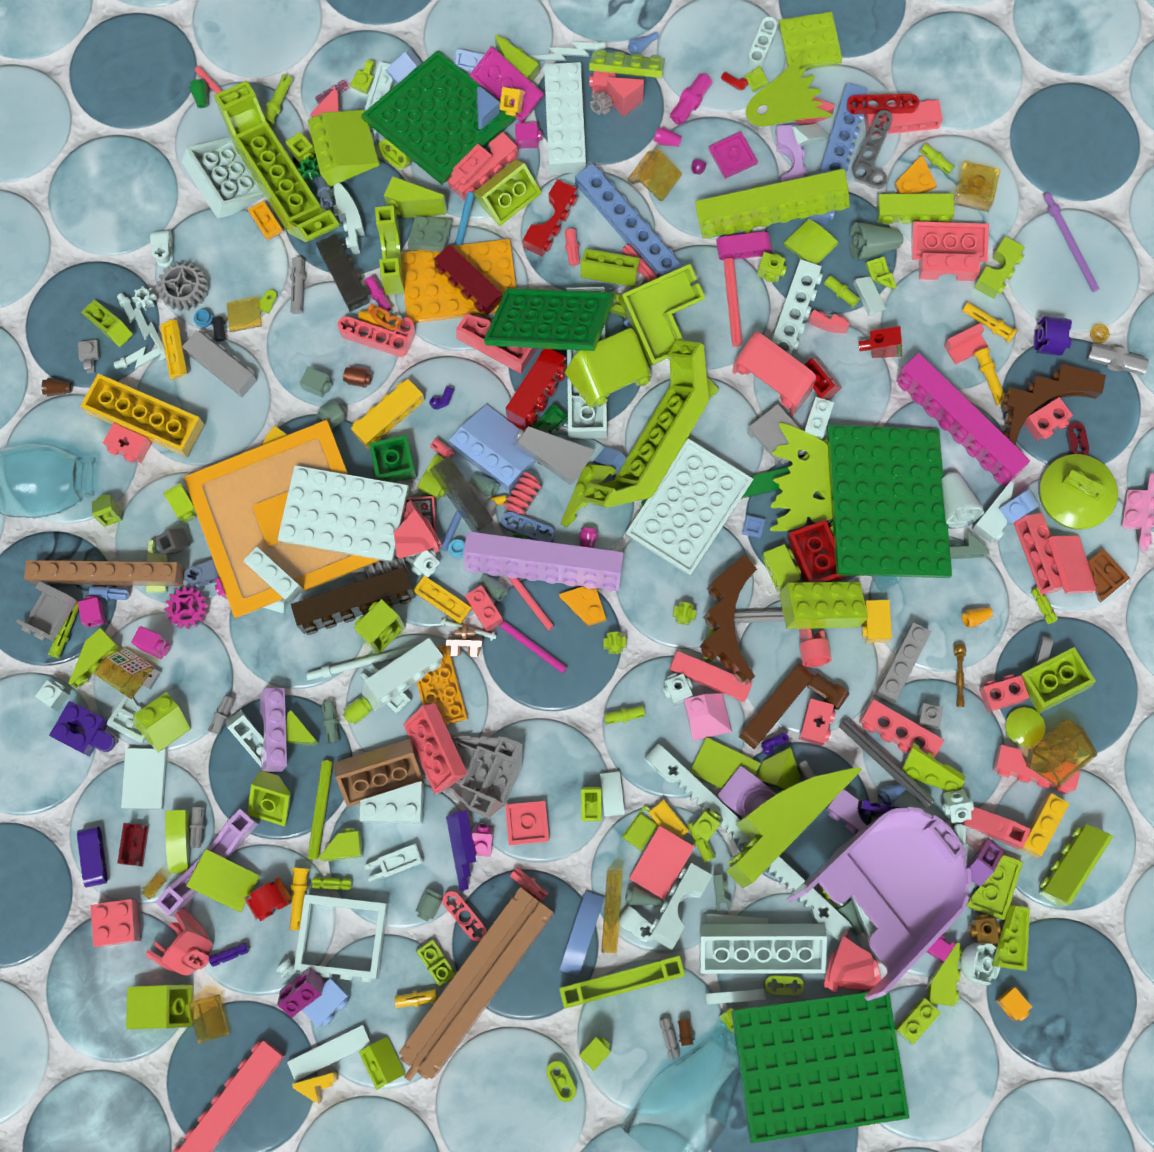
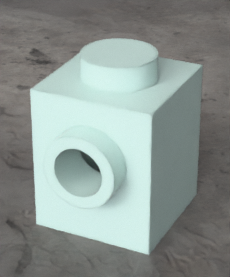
(52, 694)

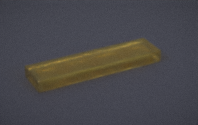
(611, 911)

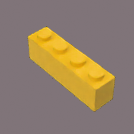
(387, 413)

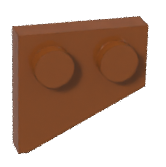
(1106, 574)

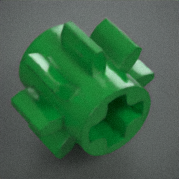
(309, 173)

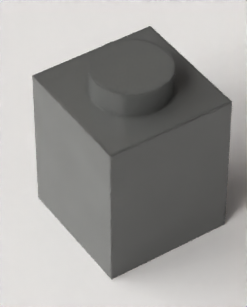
(172, 541)

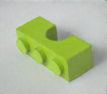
(993, 280)

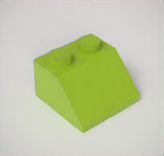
(161, 722)

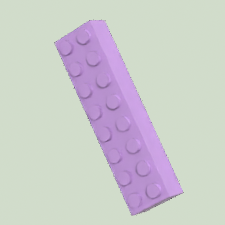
(543, 561)

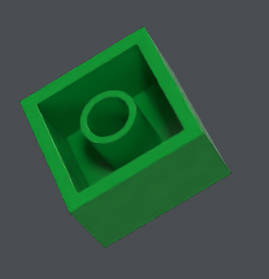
(393, 459)

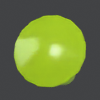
(1025, 727)

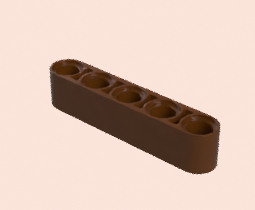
(776, 706)

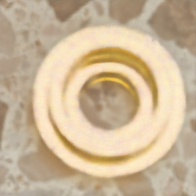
(1101, 329)

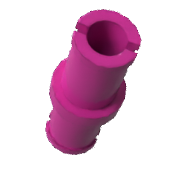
(377, 293)

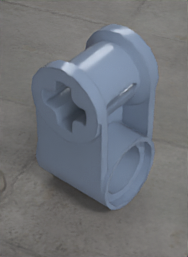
(205, 573)

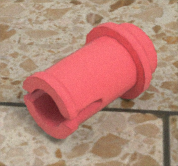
(442, 449)

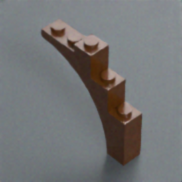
(1064, 382)
(721, 619)

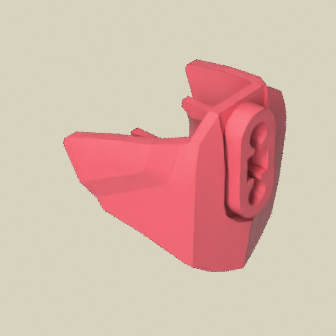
(415, 533)
(190, 943)
(851, 967)

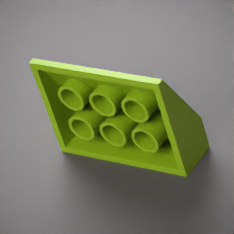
(342, 145)

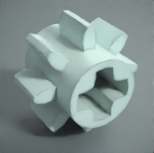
(144, 298)

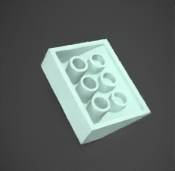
(221, 177)

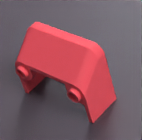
(777, 370)

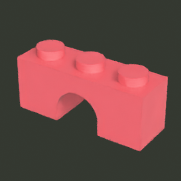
(934, 265)

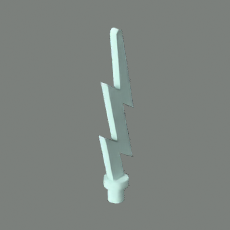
(579, 50)
(136, 313)
(140, 358)

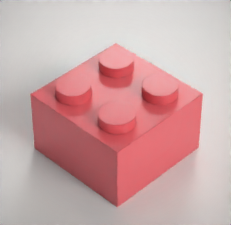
(115, 923)

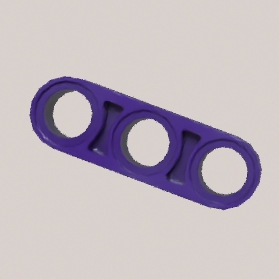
(92, 856)

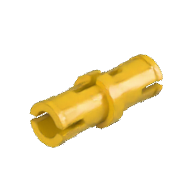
(415, 998)

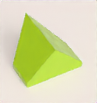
(780, 770)

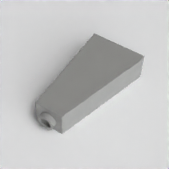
(556, 454)

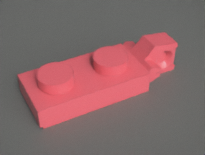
(469, 166)

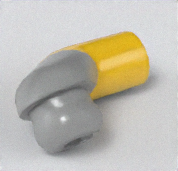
(495, 501)

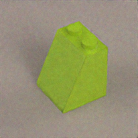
(159, 1007)

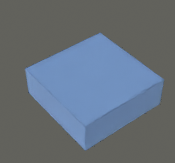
(753, 526)

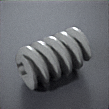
(385, 566)

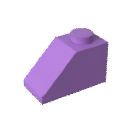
(985, 862)

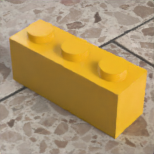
(1044, 825)

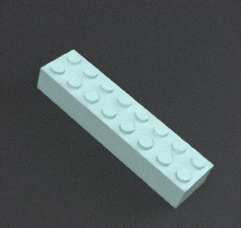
(583, 421)

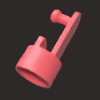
(815, 650)

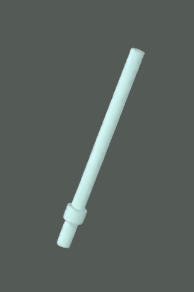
(326, 671)

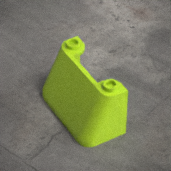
(610, 367)

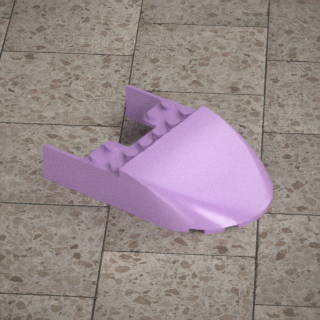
(906, 878)

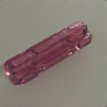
(342, 86)

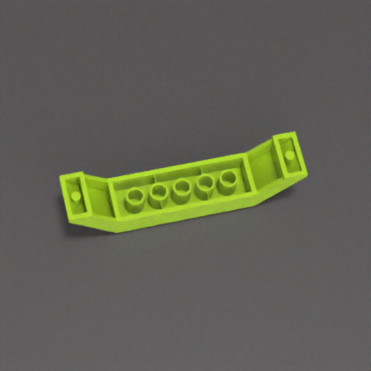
(271, 165)
(663, 434)

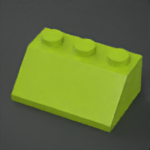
(507, 192)
(1057, 680)

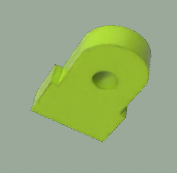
(266, 304)

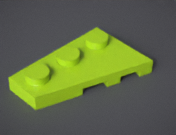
(930, 771)

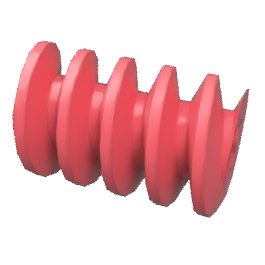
(522, 494)

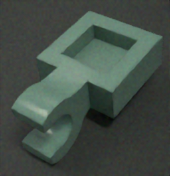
(720, 887)

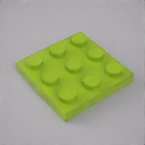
(815, 36)

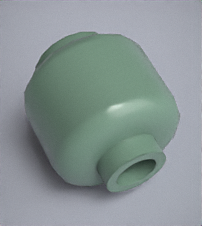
(332, 412)

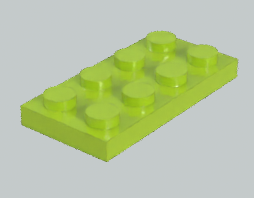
(627, 64)

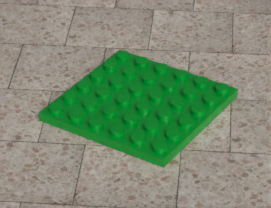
(434, 117)

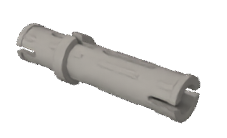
(297, 285)

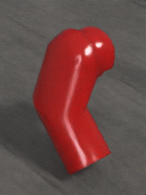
(734, 82)

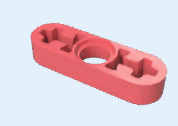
(451, 908)

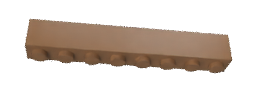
(104, 573)

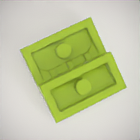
(811, 242)

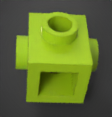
(771, 267)

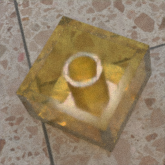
(976, 186)

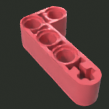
(376, 332)

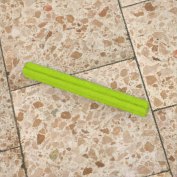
(320, 810)

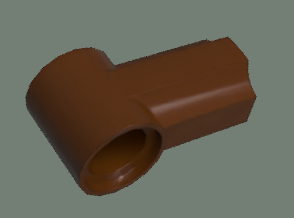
(828, 691)

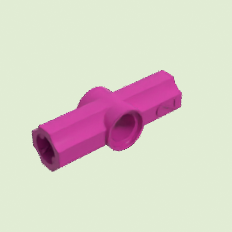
(691, 99)

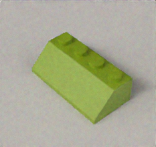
(1074, 865)

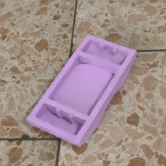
(744, 793)

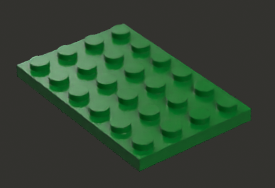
(549, 319)

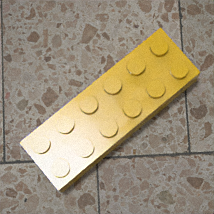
(142, 414)

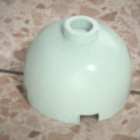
(977, 963)

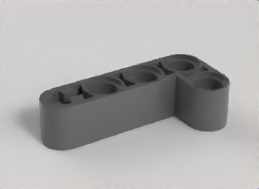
(874, 147)

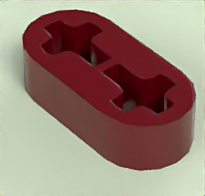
(1073, 441)

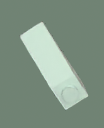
(993, 521)
(246, 734)

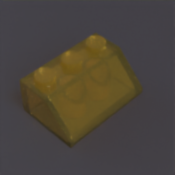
(1061, 753)

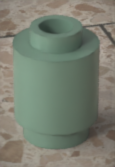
(428, 905)

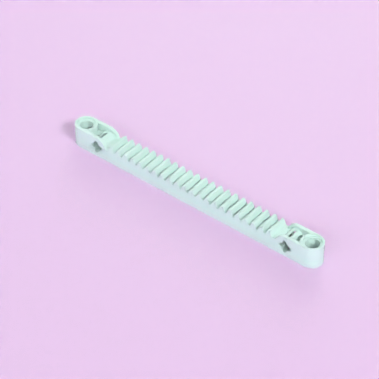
(662, 760)

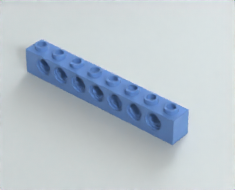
(837, 145)
(592, 176)

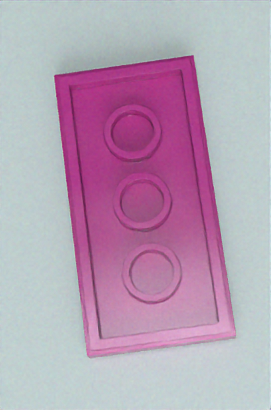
(497, 72)

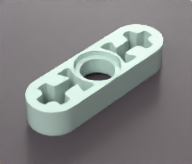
(735, 996)

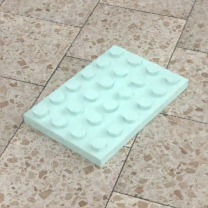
(689, 507)
(343, 513)

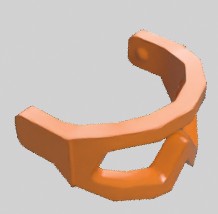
(373, 311)

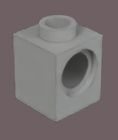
(929, 716)

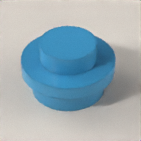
(203, 318)

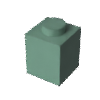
(315, 382)

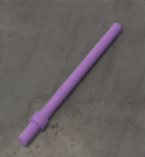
(1054, 211)

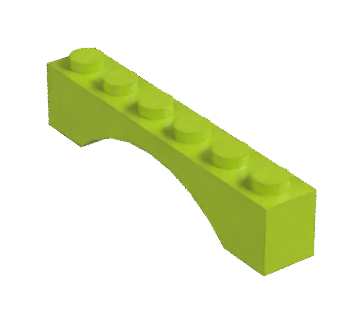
(622, 982)

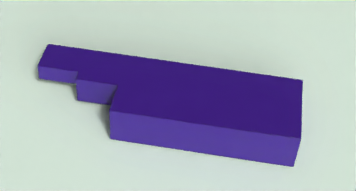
(462, 846)

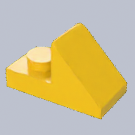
(310, 1087)

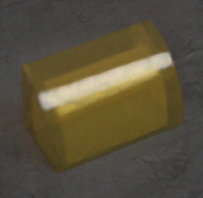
(208, 1019)

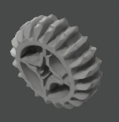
(177, 280)

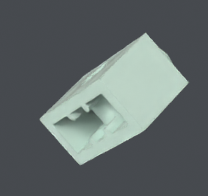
(819, 417)

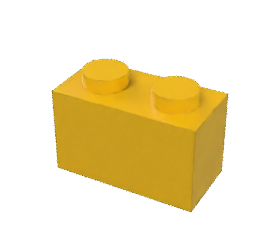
(878, 624)

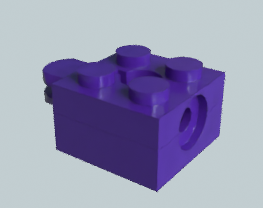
(82, 730)

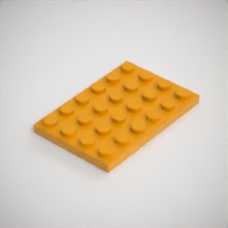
(432, 297)

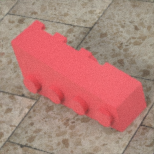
(473, 331)

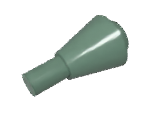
(638, 897)
(848, 912)

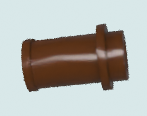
(685, 1032)

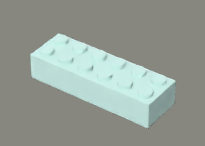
(564, 118)
(762, 948)

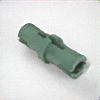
(330, 722)

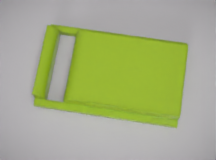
(640, 830)

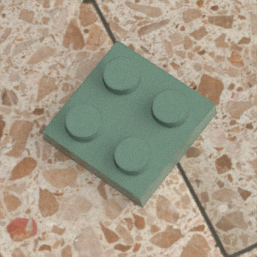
(429, 234)

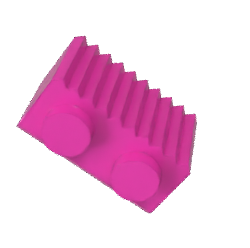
(151, 642)

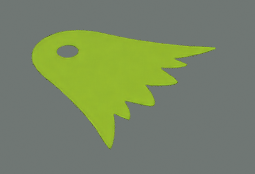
(786, 98)

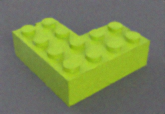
(651, 310)

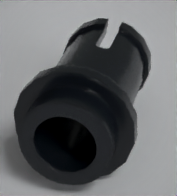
(218, 328)

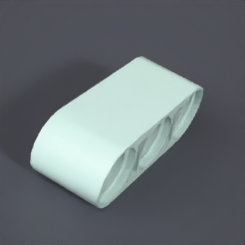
(763, 36)

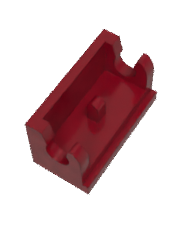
(133, 844)

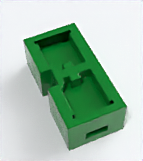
(551, 420)

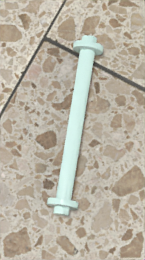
(490, 635)

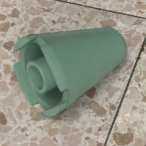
(873, 240)

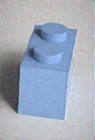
(323, 1008)

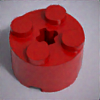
(268, 898)

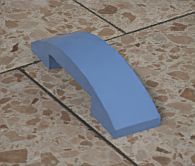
(582, 933)

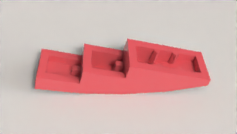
(709, 676)

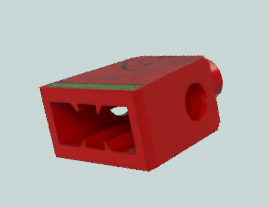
(883, 343)

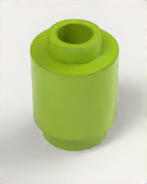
(357, 710)

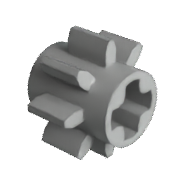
(601, 103)

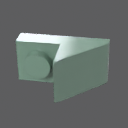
(972, 549)

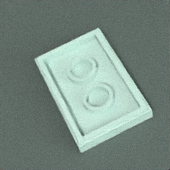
(143, 779)

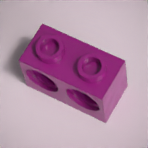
(300, 992)

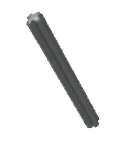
(886, 763)

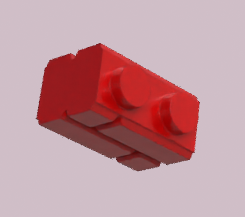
(825, 383)

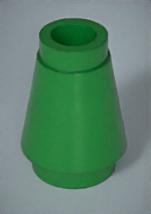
(199, 92)

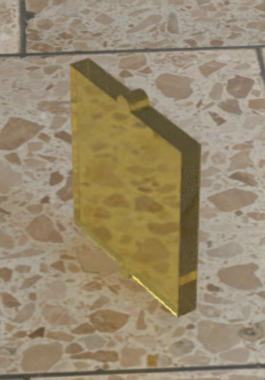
(244, 314)

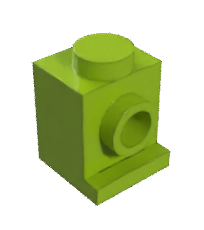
(300, 147)

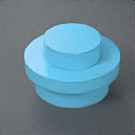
(456, 548)

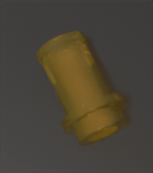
(153, 886)

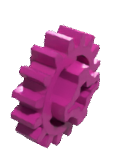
(181, 614)

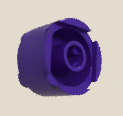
(1052, 335)

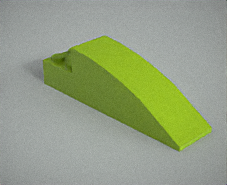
(781, 821)

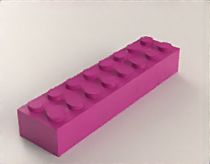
(962, 420)

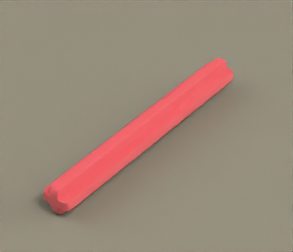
(732, 298)

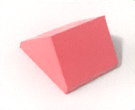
(625, 93)

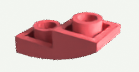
(836, 324)

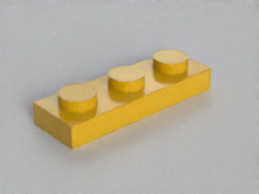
(173, 349)
(442, 600)

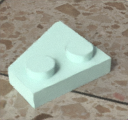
(123, 719)

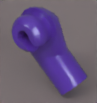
(438, 403)
(772, 742)

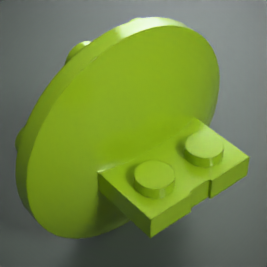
(1078, 492)

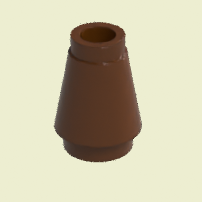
(55, 387)

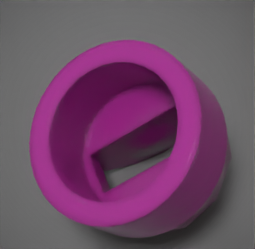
(698, 166)

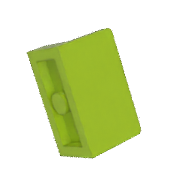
(381, 1063)

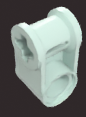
(162, 247)
(634, 922)

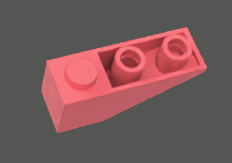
(998, 828)

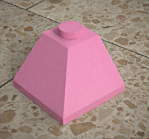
(707, 716)

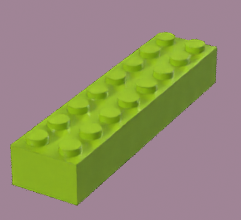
(773, 204)

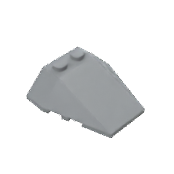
(491, 772)

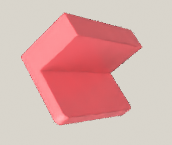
(966, 344)

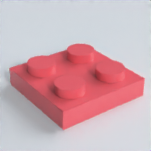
(527, 823)

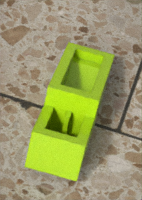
(177, 840)

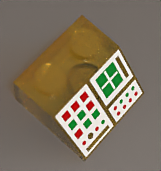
(124, 671)

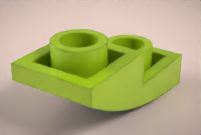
(436, 962)

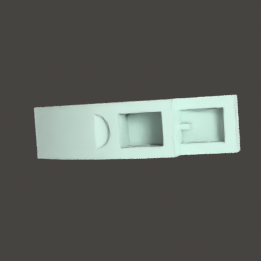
(349, 215)

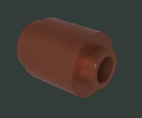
(357, 376)

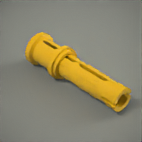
(997, 327)
(988, 367)
(298, 887)

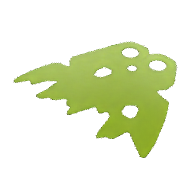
(803, 481)

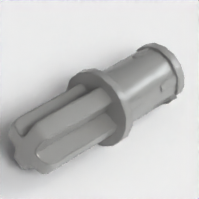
(221, 715)
(196, 826)

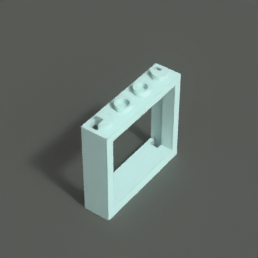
(346, 974)

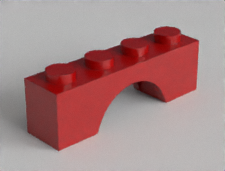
(539, 237)

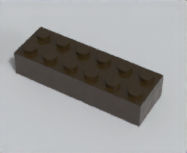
(351, 601)

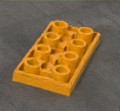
(443, 690)

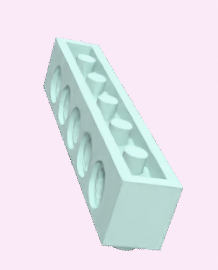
(805, 272)

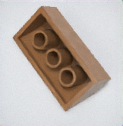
(377, 772)

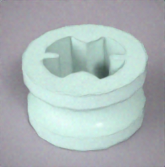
(285, 968)

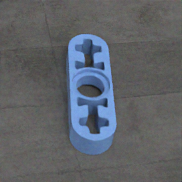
(513, 527)

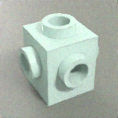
(423, 563)
(675, 695)
(957, 806)

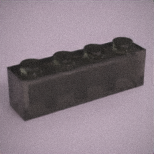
(343, 273)
(461, 494)

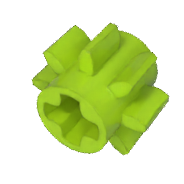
(684, 613)
(614, 643)

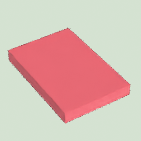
(1072, 564)
(661, 862)

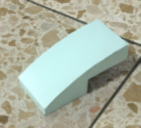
(612, 794)

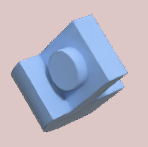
(1019, 506)

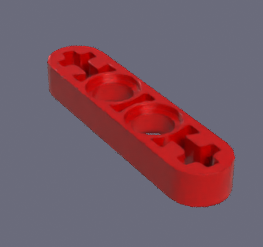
(882, 100)

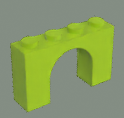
(391, 261)

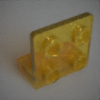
(656, 174)

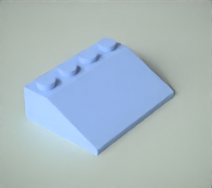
(489, 445)

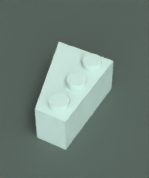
(395, 806)

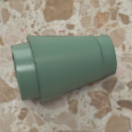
(486, 485)
(494, 588)

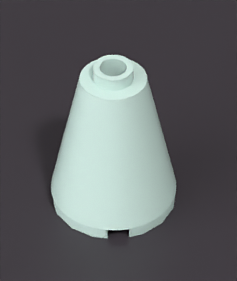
(959, 501)

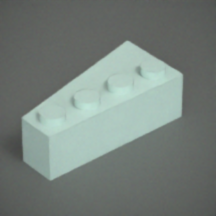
(401, 674)

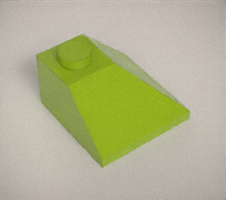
(269, 798)

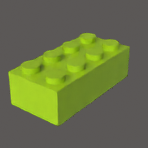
(823, 605)

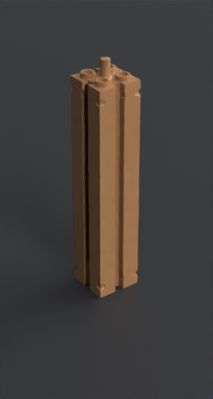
(474, 985)

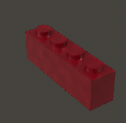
(467, 279)

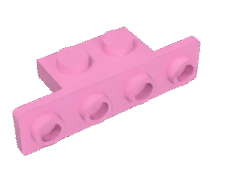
(1140, 512)

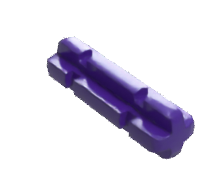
(228, 954)

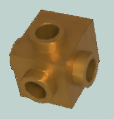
(991, 933)

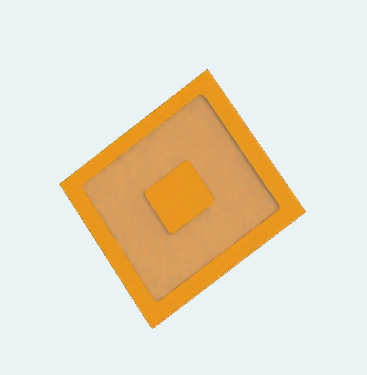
(244, 506)

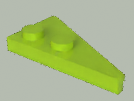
(590, 474)

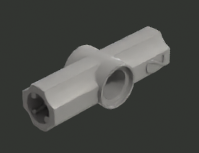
(1117, 359)

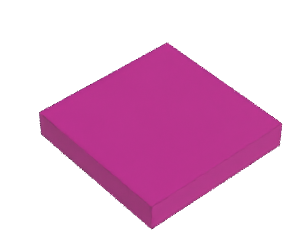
(732, 155)

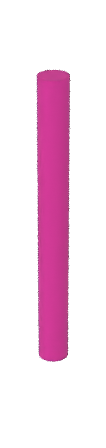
(533, 647)

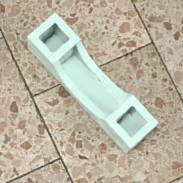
(692, 885)

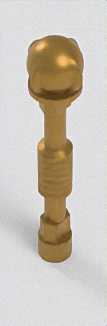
(960, 652)

